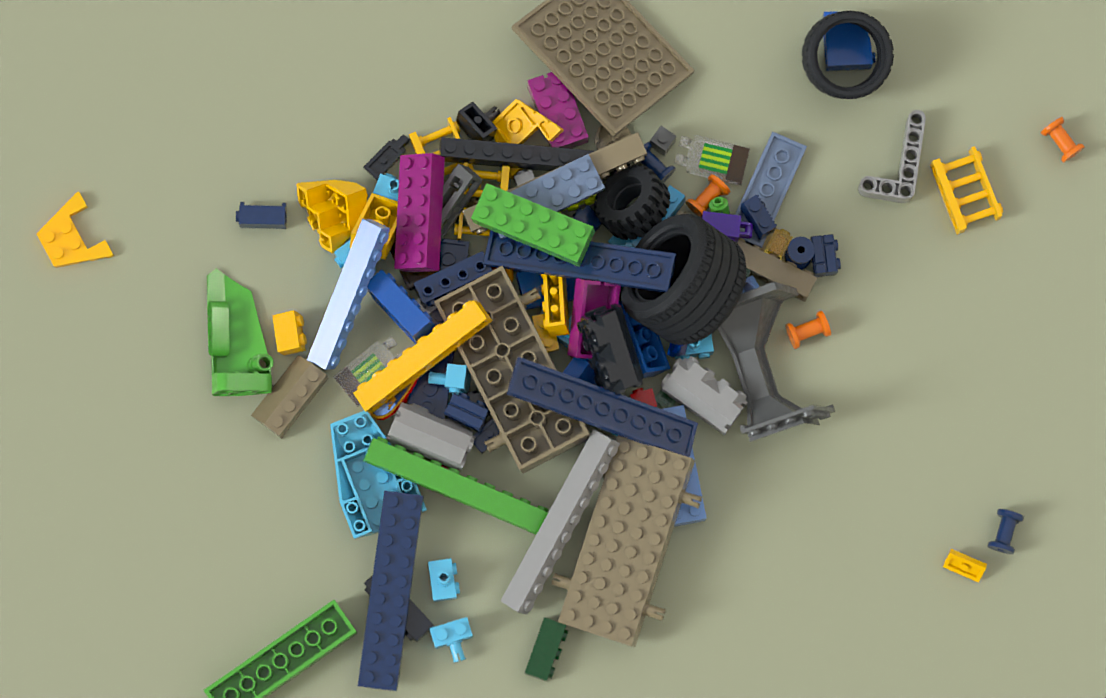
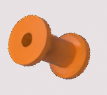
(1062, 139)
(713, 190)
(808, 329)

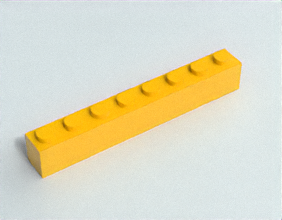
(422, 356)

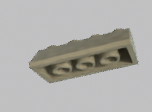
(290, 396)

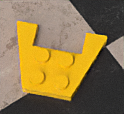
(521, 122)
(63, 240)

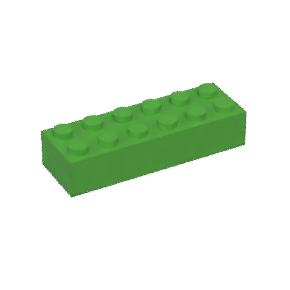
(533, 224)

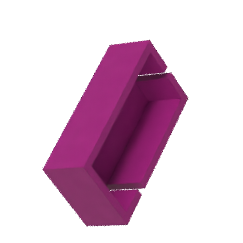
(558, 105)
(588, 296)

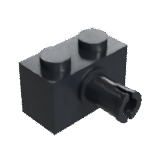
(476, 123)

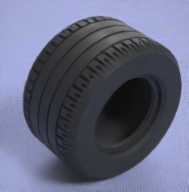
(703, 286)

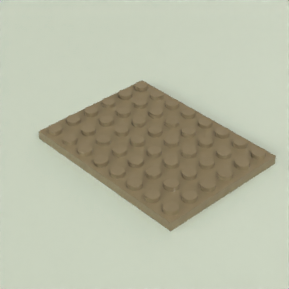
(604, 56)

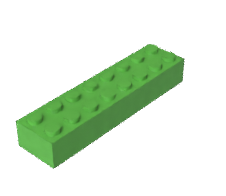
(286, 656)

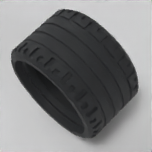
(883, 46)

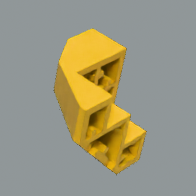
(332, 209)

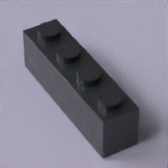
(417, 622)

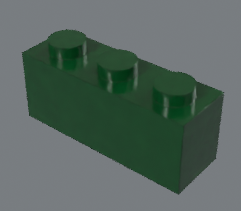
(546, 649)

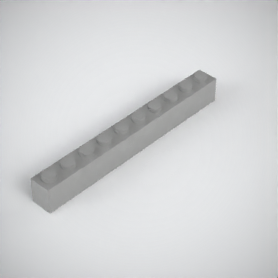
(560, 522)

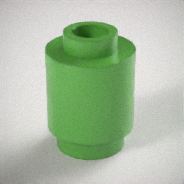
(719, 205)

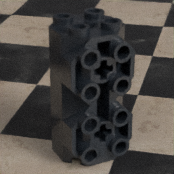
(612, 349)

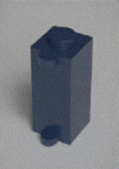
(262, 216)

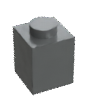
(663, 140)

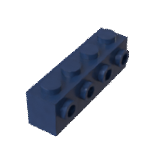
(450, 279)

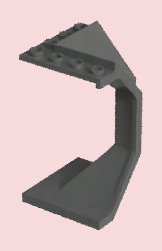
(746, 337)

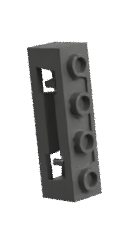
(453, 194)

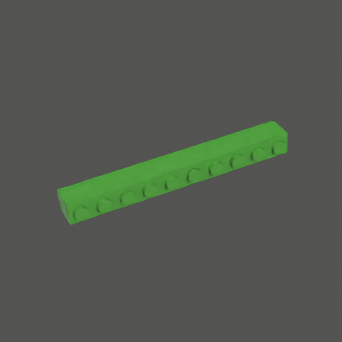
(455, 486)

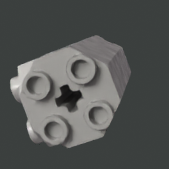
(703, 394)
(431, 436)

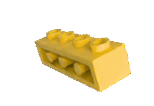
(555, 305)

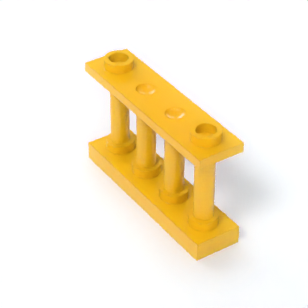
(419, 142)
(500, 176)
(947, 187)

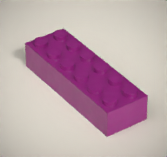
(419, 212)

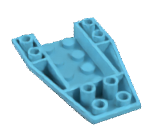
(360, 483)

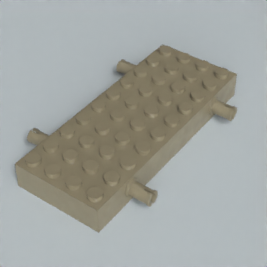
(491, 354)
(627, 542)

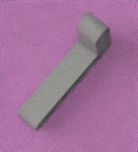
(905, 165)

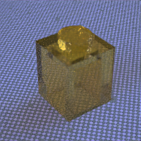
(778, 243)

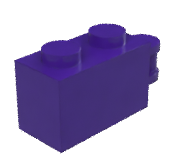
(729, 225)

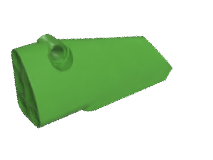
(235, 340)

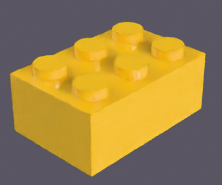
(384, 212)

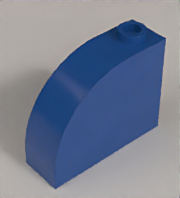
(847, 48)

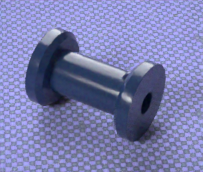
(656, 165)
(800, 252)
(1005, 531)

